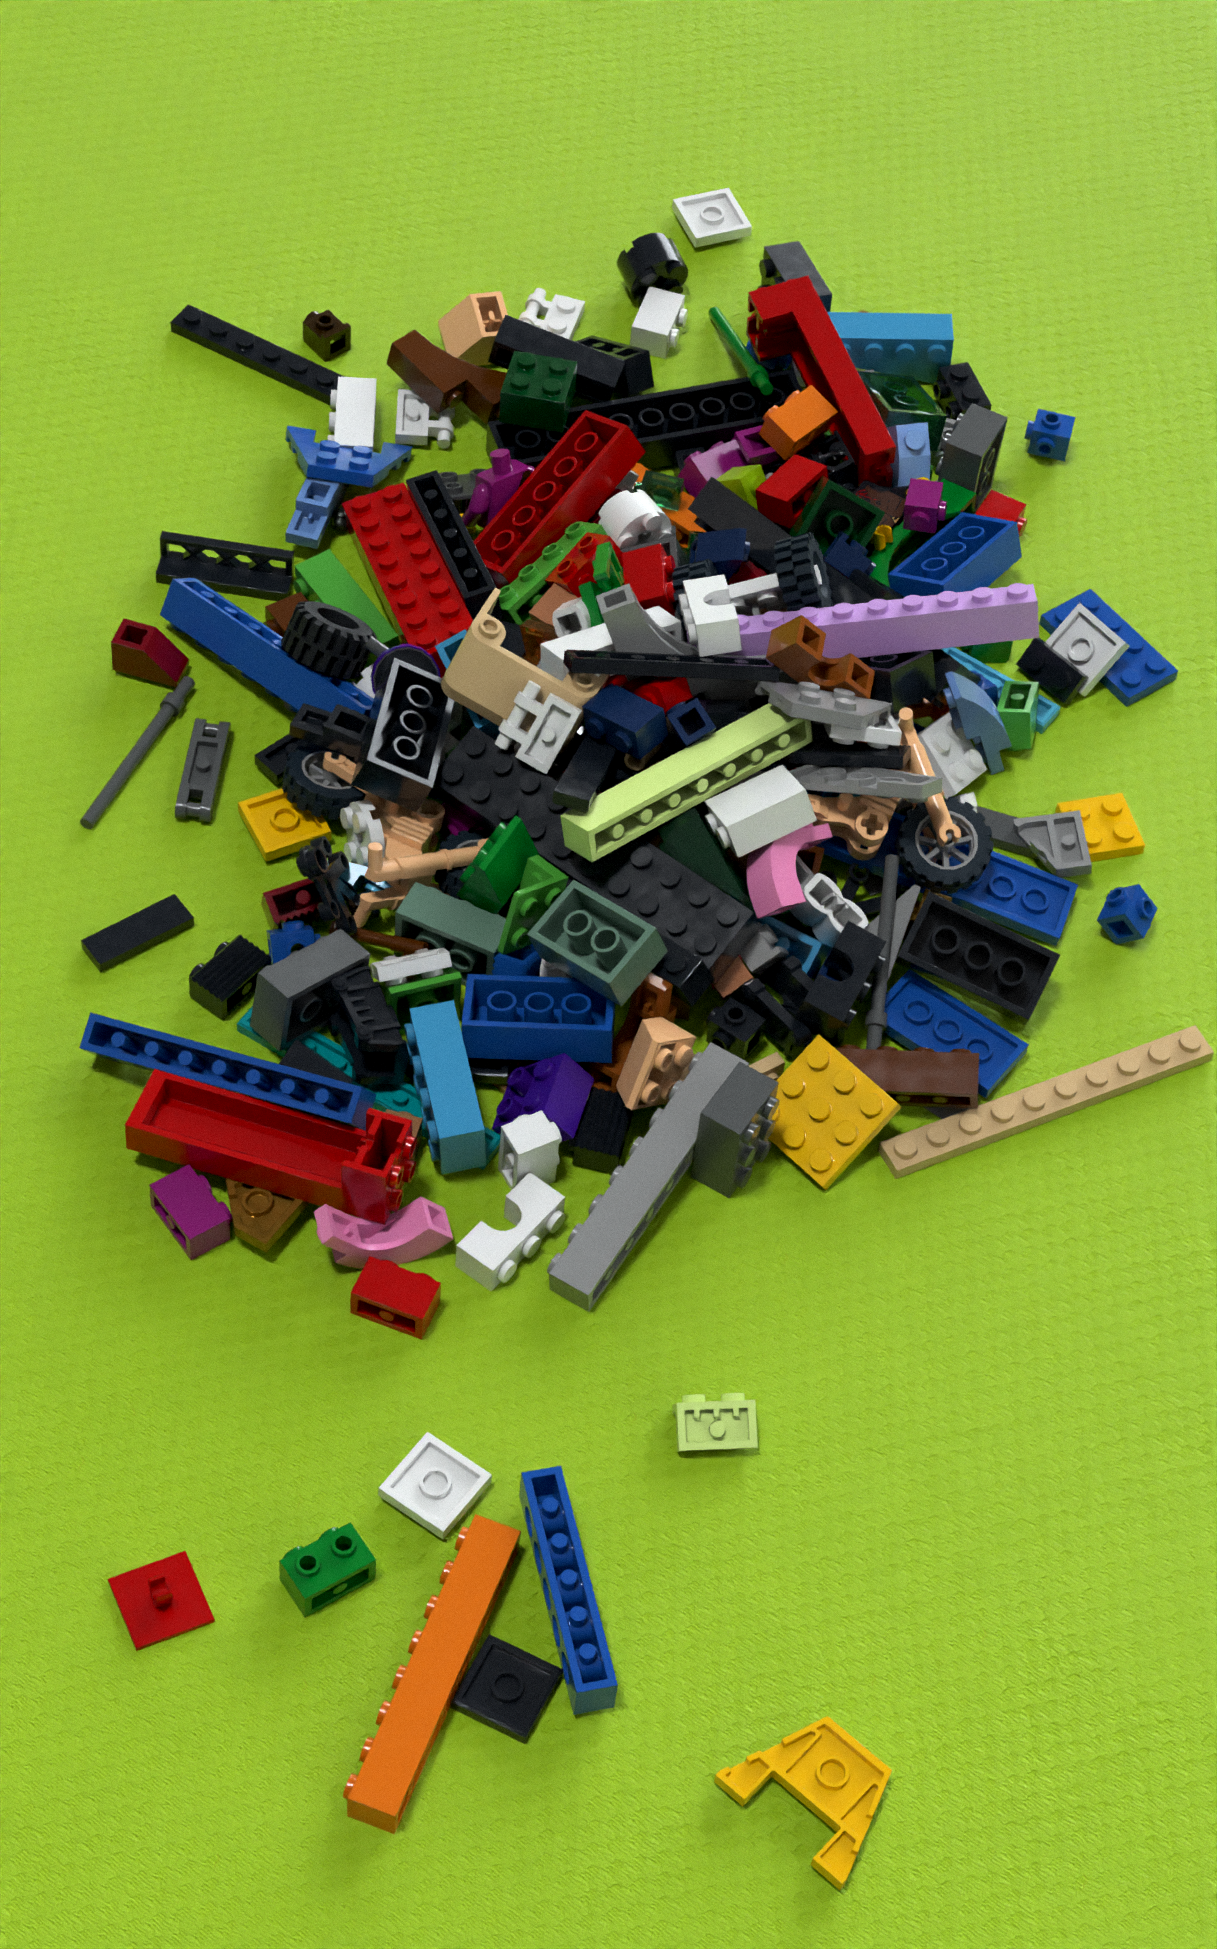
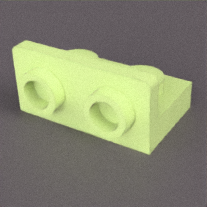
(715, 1423)

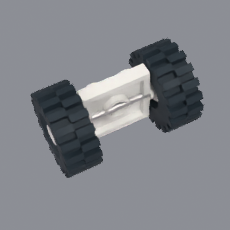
(797, 583)

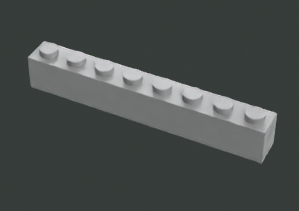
(640, 1186)

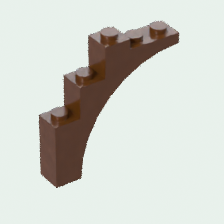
(445, 379)

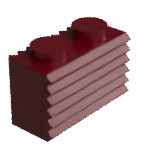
(291, 903)

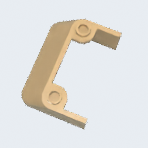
(489, 676)

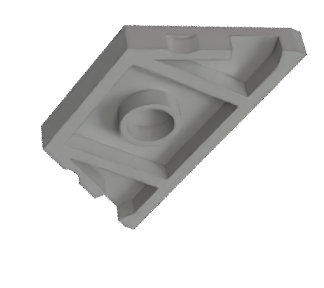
(823, 706)

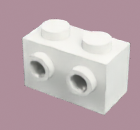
(529, 1146)

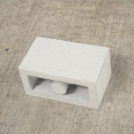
(658, 321)

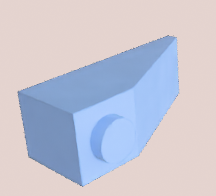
(911, 453)

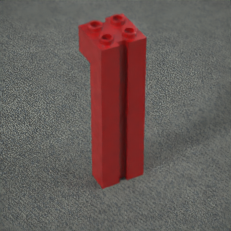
(795, 322)
(275, 1145)

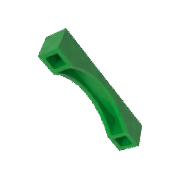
(908, 541)

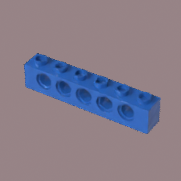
(568, 1590)

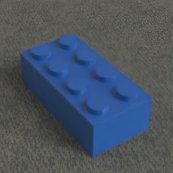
(959, 557)
(536, 1019)

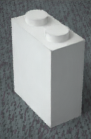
(759, 811)

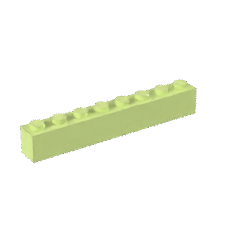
(683, 781)

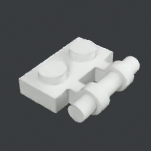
(560, 315)
(414, 423)
(546, 734)
(424, 961)

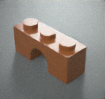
(798, 652)

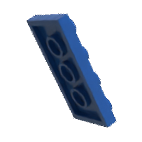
(1138, 669)
(933, 1019)

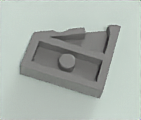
(1057, 842)

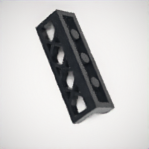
(226, 572)

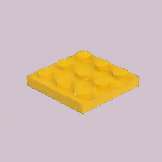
(827, 1112)

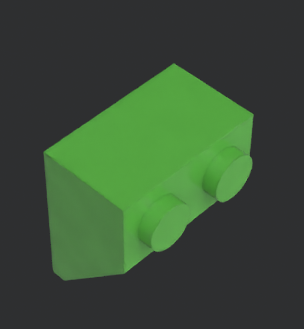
(423, 992)

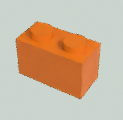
(797, 422)

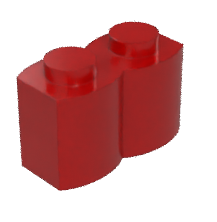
(660, 690)

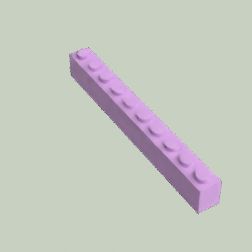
(907, 623)

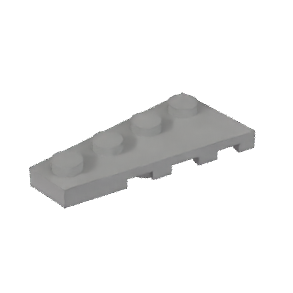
(869, 781)

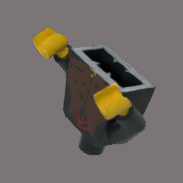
(890, 501)

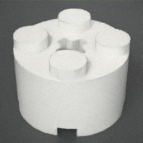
(634, 519)

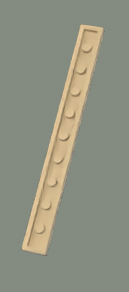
(1044, 1101)

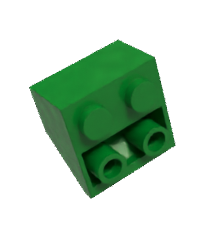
(498, 867)

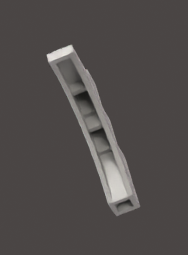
(637, 632)

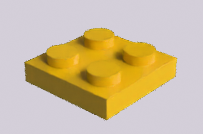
(279, 825)
(1107, 826)

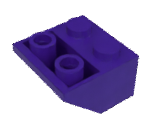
(550, 1085)

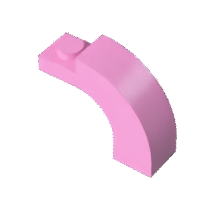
(773, 874)
(404, 1238)

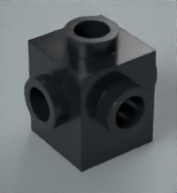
(735, 1028)

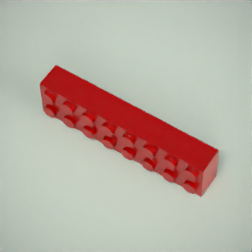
(406, 568)

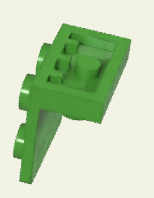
(537, 892)

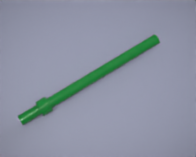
(755, 373)

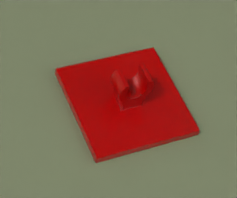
(161, 1600)

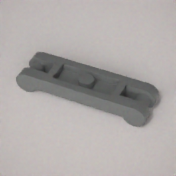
(202, 769)

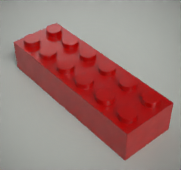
(559, 492)

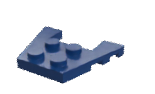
(343, 464)

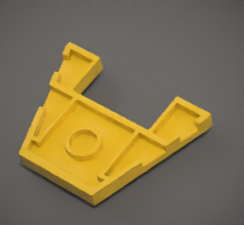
(830, 1777)

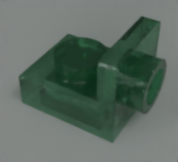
(662, 489)

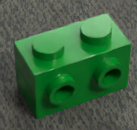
(327, 1569)

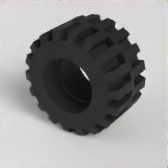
(327, 639)

